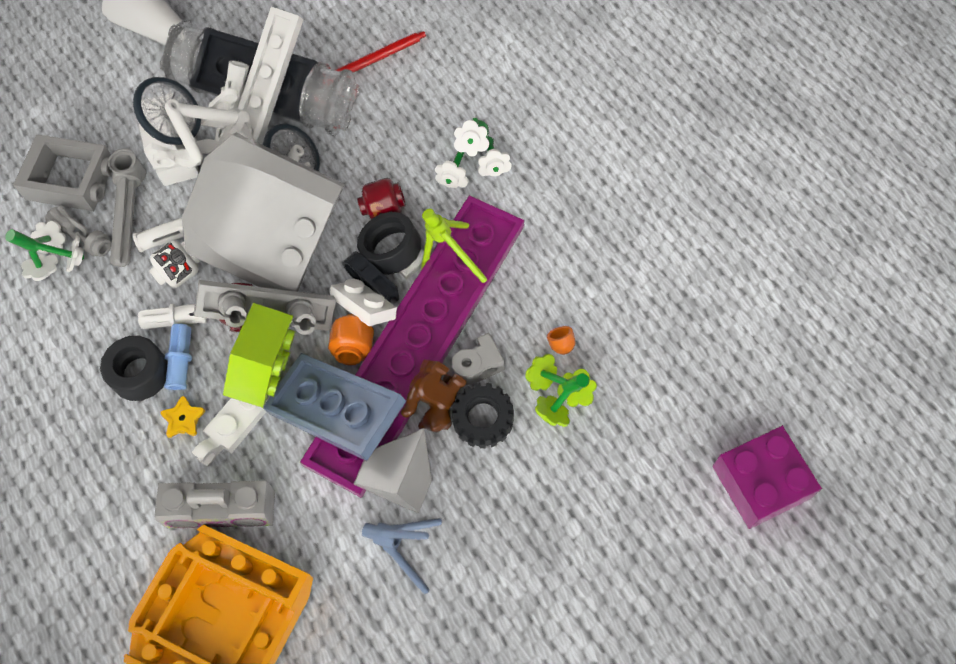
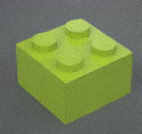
(259, 355)

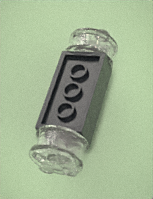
(309, 91)

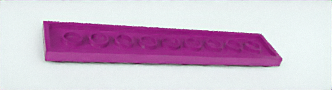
(426, 323)

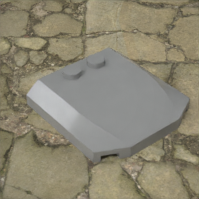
(258, 213)

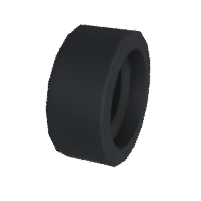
(380, 228)

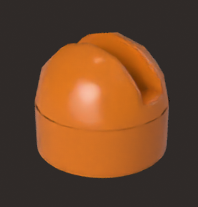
(561, 339)

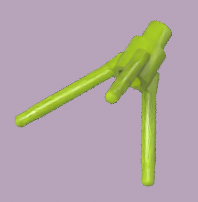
(439, 230)

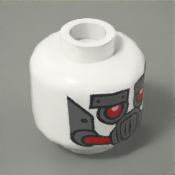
(173, 264)

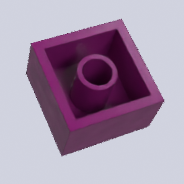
(766, 477)

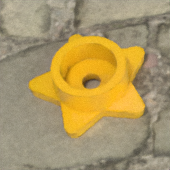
(190, 422)

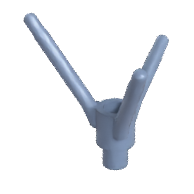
(390, 537)

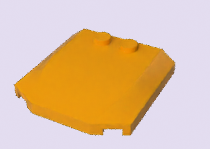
(234, 601)

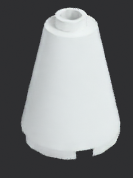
(143, 17)

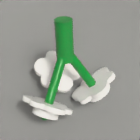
(47, 240)

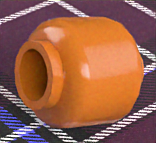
(350, 340)

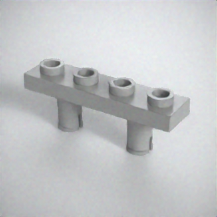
(234, 302)

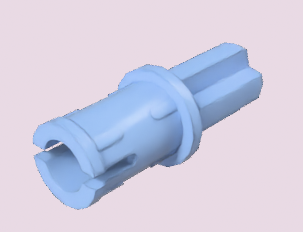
(178, 357)

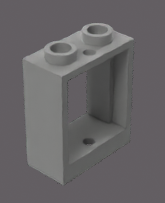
(38, 165)

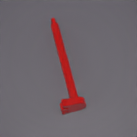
(383, 52)

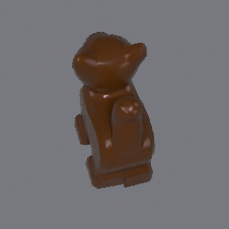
(436, 393)

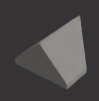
(398, 471)

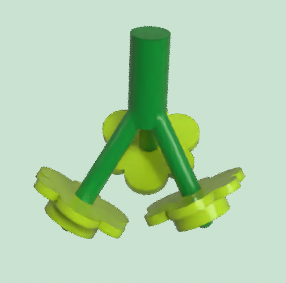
(574, 387)

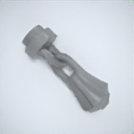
(94, 243)

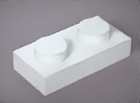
(363, 302)

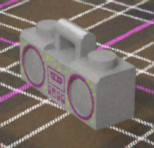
(215, 504)

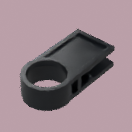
(360, 268)

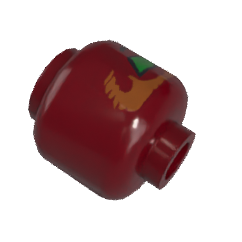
(381, 197)

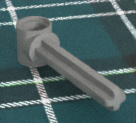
(126, 183)

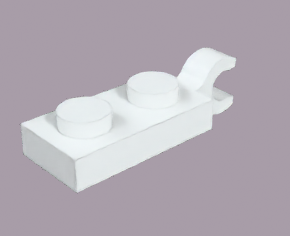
(228, 429)

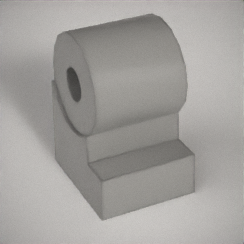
(480, 362)

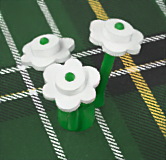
(472, 138)

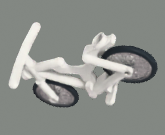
(173, 117)

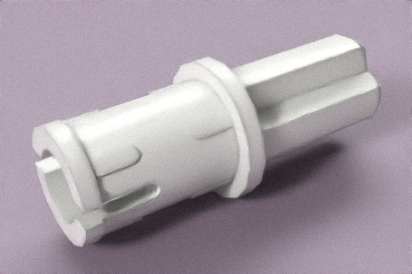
(168, 316)

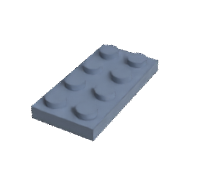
(335, 405)

